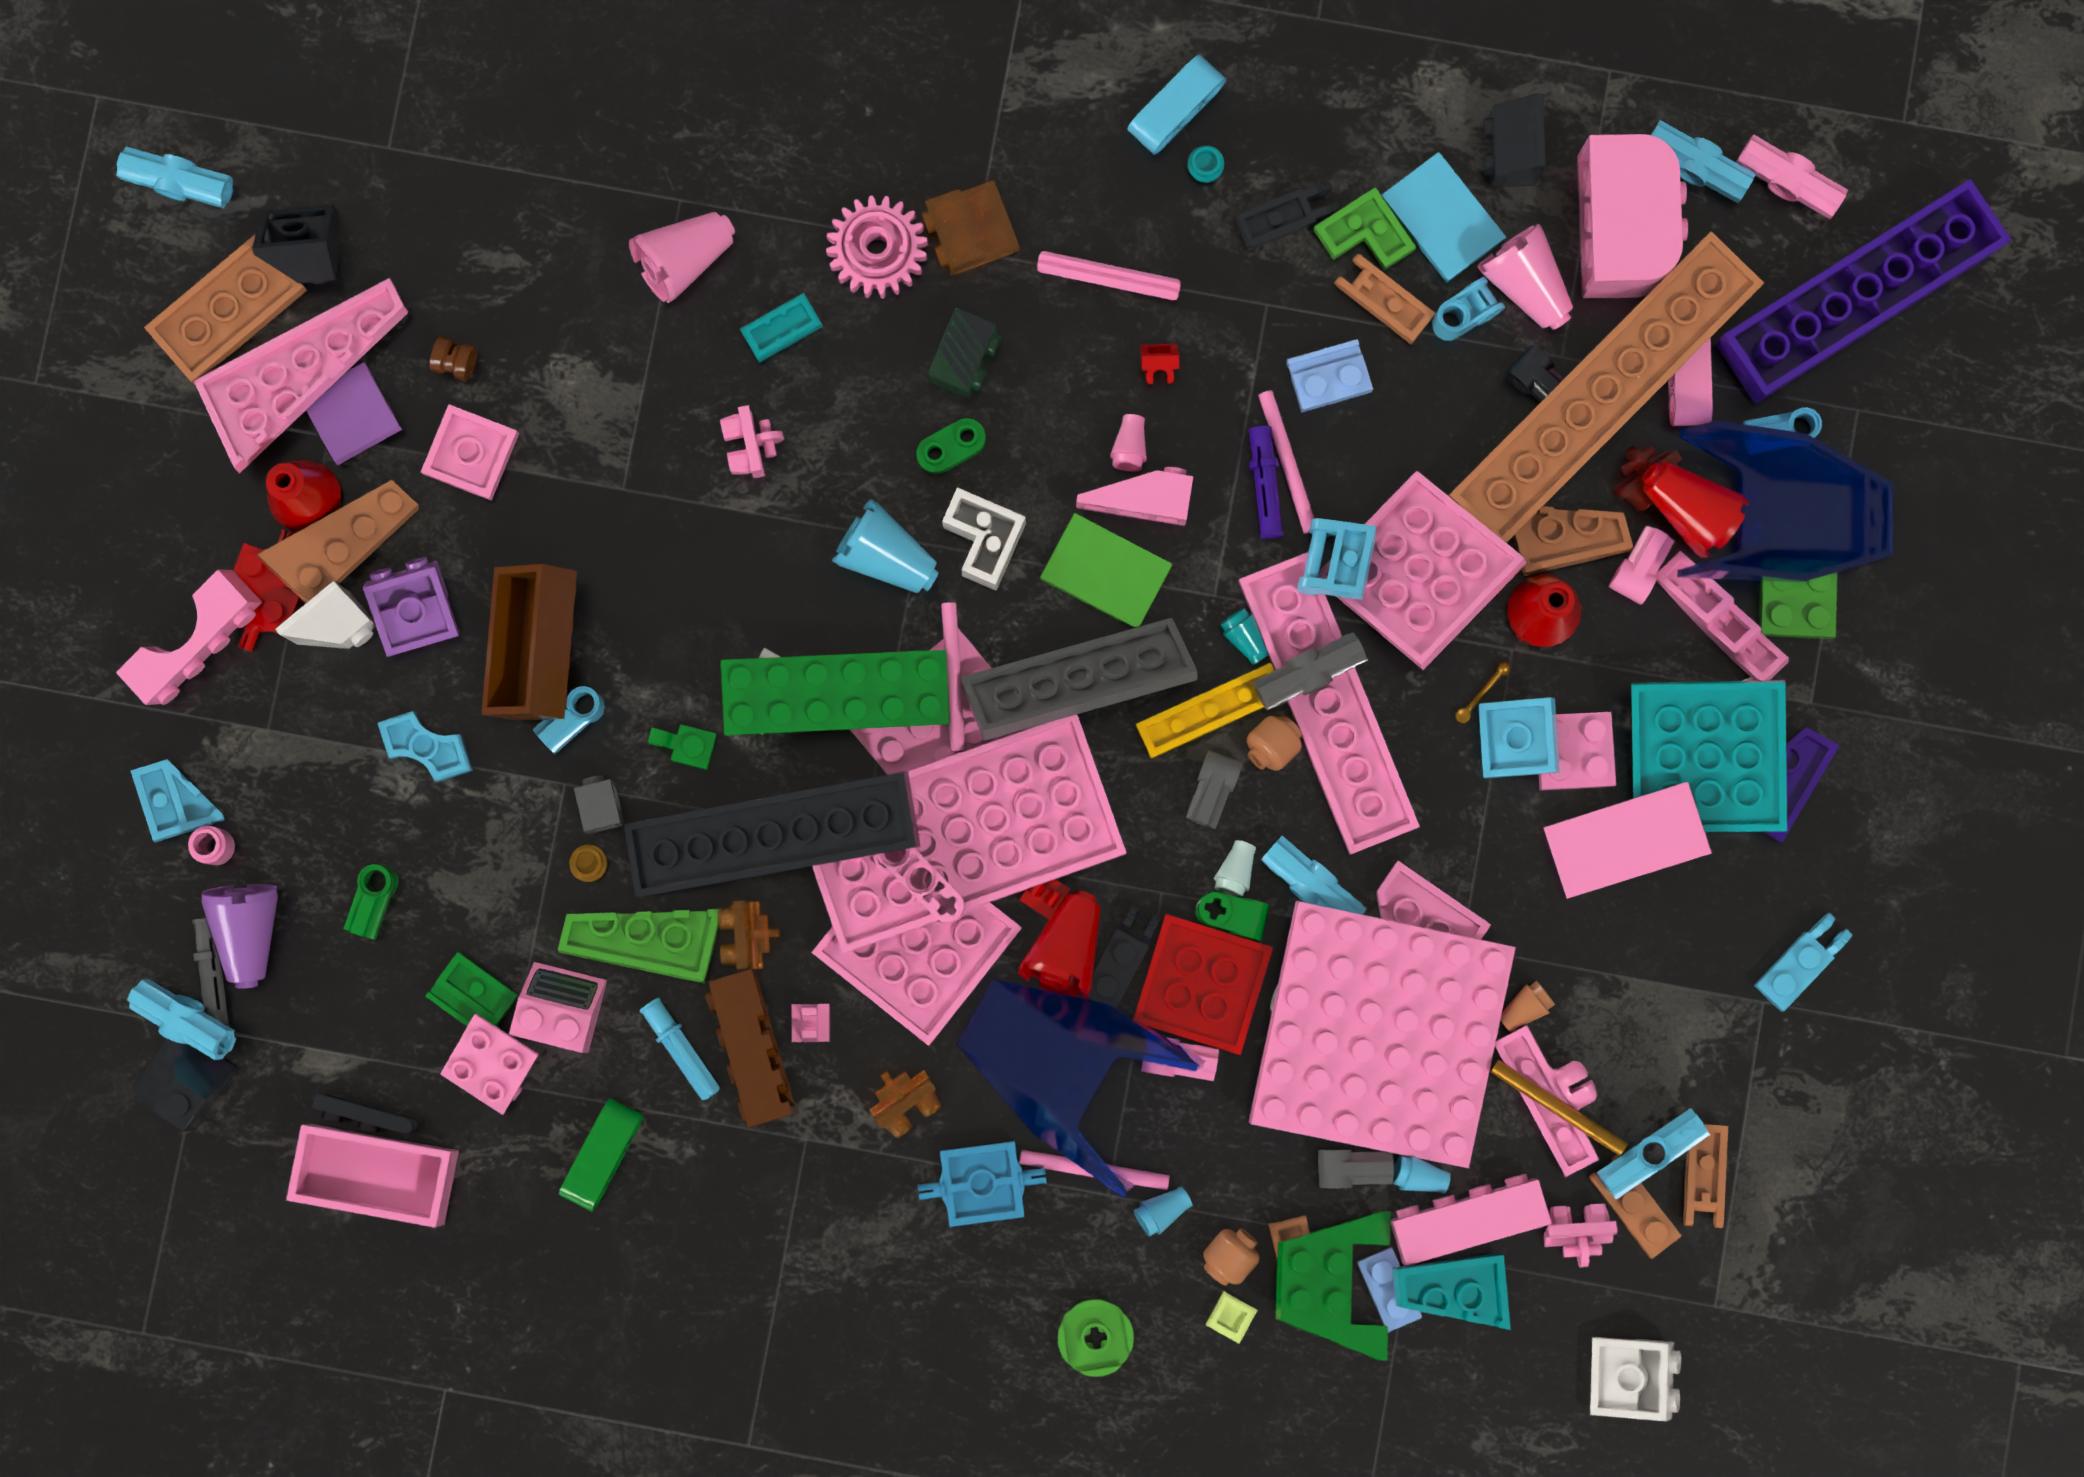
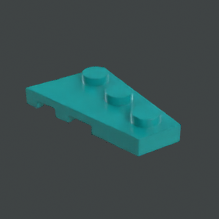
(1456, 1288)

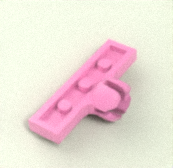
(1567, 1143)

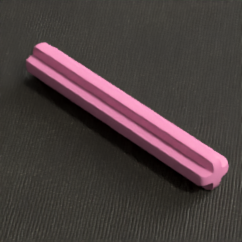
(1108, 275)

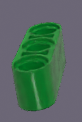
(601, 1154)

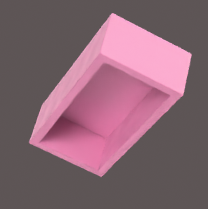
(372, 1175)

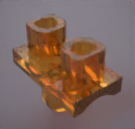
(750, 935)
(900, 1096)

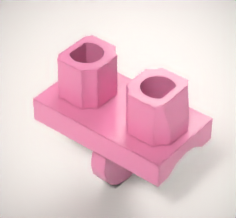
(743, 426)
(1583, 1237)

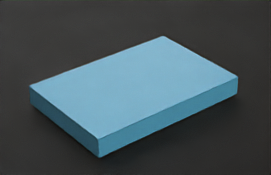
(1443, 217)

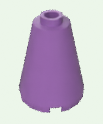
(242, 929)

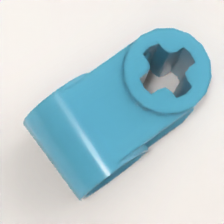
(1471, 307)

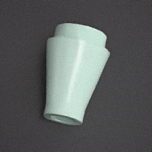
(1235, 873)

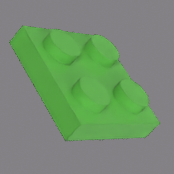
(1799, 608)

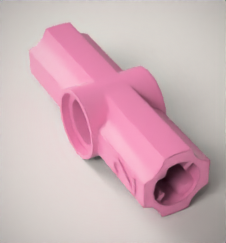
(1792, 176)

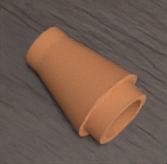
(1527, 1006)

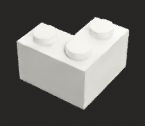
(993, 532)

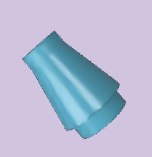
(1418, 1175)
(1161, 1211)

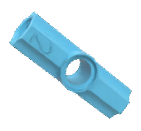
(1704, 163)
(174, 177)
(1308, 878)
(181, 1019)
(1673, 1138)

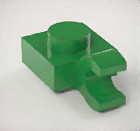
(689, 747)

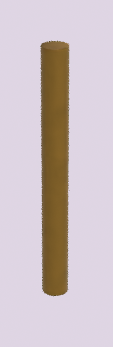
(1559, 1108)

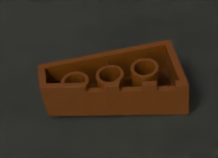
(751, 1048)

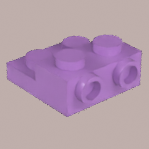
(410, 606)

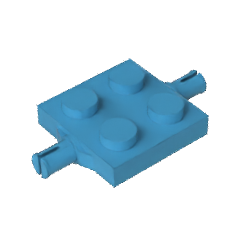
(982, 1183)

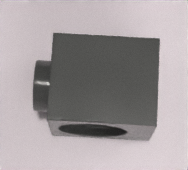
(598, 804)

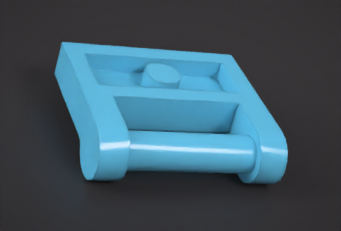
(1348, 563)

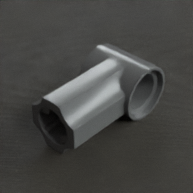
(1216, 781)
(1346, 1168)

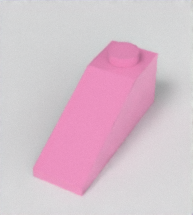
(1151, 496)

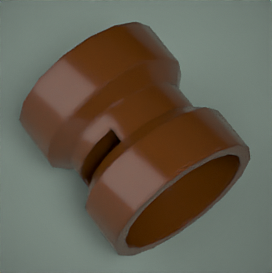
(453, 358)

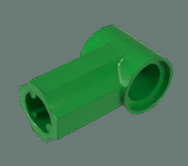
(370, 905)

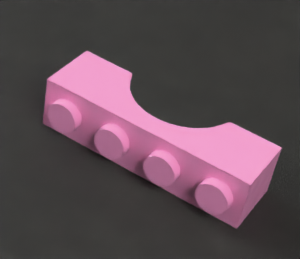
(221, 607)

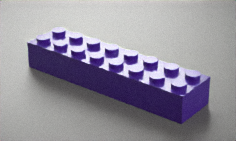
(1862, 291)

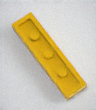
(1202, 714)

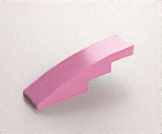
(1722, 620)

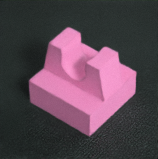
(810, 1022)

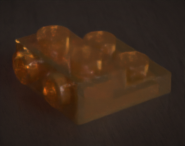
(970, 227)

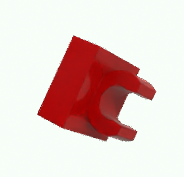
(1159, 357)
(1045, 897)

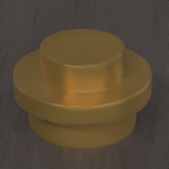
(588, 863)

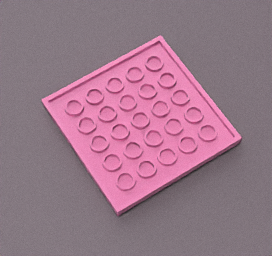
(1382, 1034)

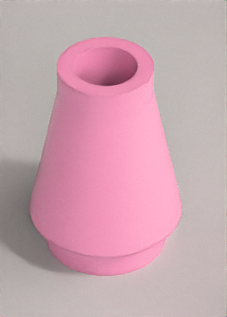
(1130, 447)

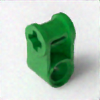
(1239, 915)

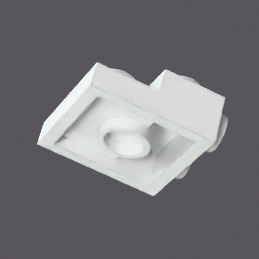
(1634, 1378)

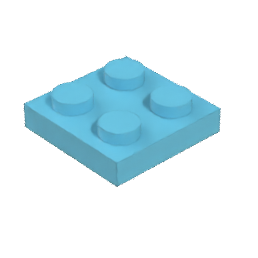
(1519, 738)

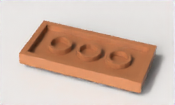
(222, 311)

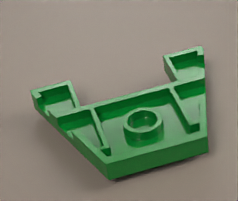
(1317, 1283)

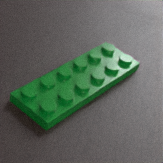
(834, 692)

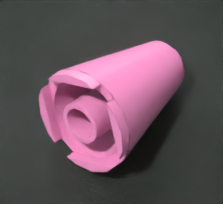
(680, 252)
(1530, 277)

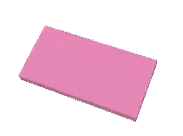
(1627, 840)

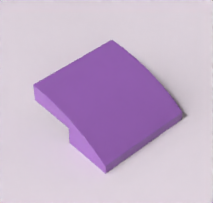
(353, 415)

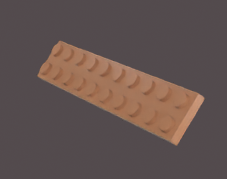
(1607, 388)

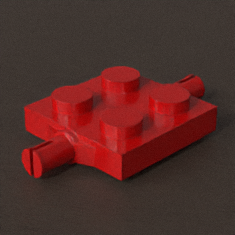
(277, 598)

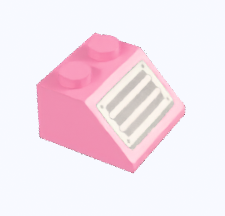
(558, 1007)

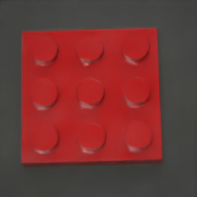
(1203, 984)

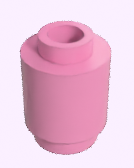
(200, 845)

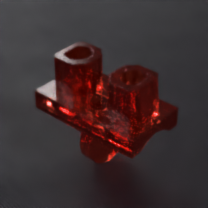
(1633, 486)

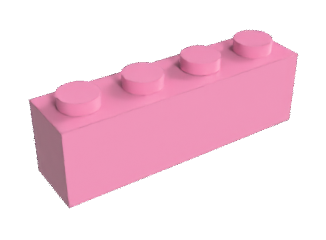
(1470, 1220)

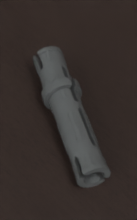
(210, 972)

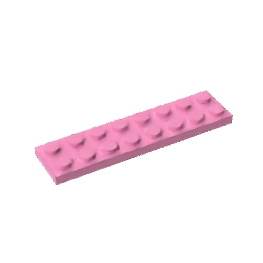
(1335, 719)

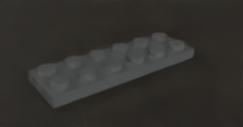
(1078, 678)

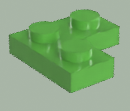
(1368, 221)

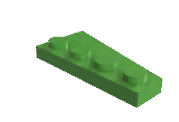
(659, 943)

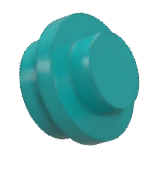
(1205, 164)

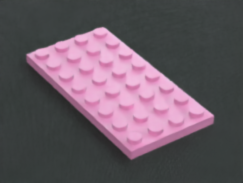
(989, 826)

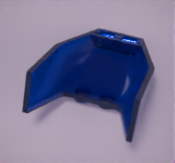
(1806, 506)
(1051, 1056)

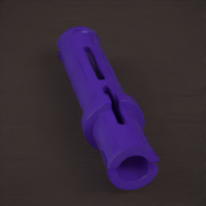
(1265, 479)

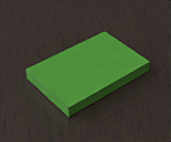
(1106, 571)

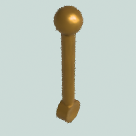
(1463, 715)

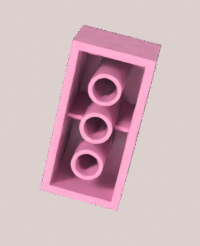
(1628, 214)

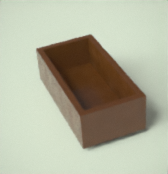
(529, 642)

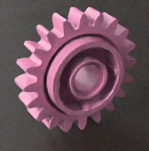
(874, 224)

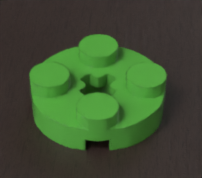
(1113, 1350)

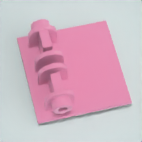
(489, 1064)

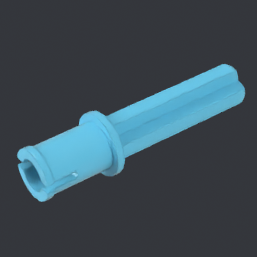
(680, 1049)

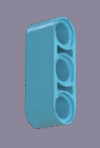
(1176, 104)

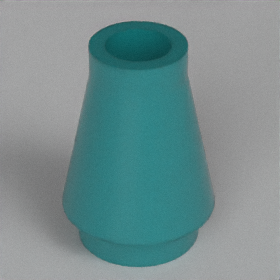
(1245, 635)

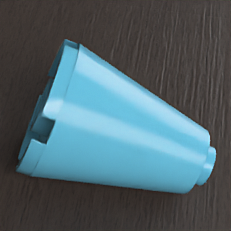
(885, 551)

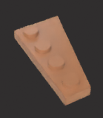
(339, 541)

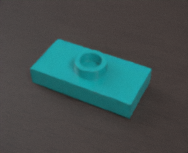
(781, 327)

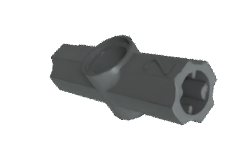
(1310, 671)

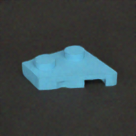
(171, 801)

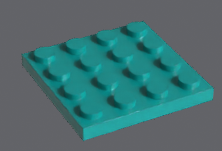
(1722, 742)

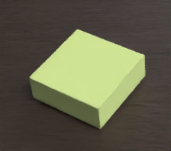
(1231, 1317)

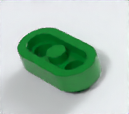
(952, 447)

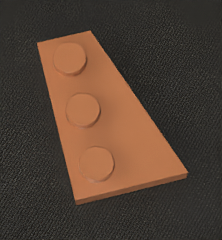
(1568, 538)

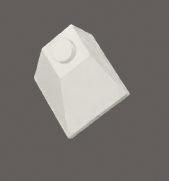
(329, 620)

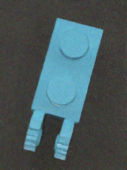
(1800, 964)

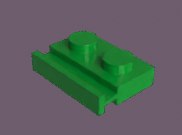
(471, 990)

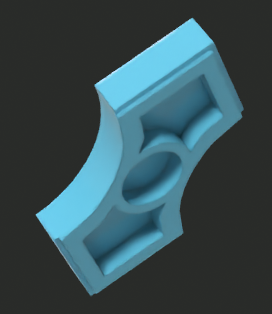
(440, 754)

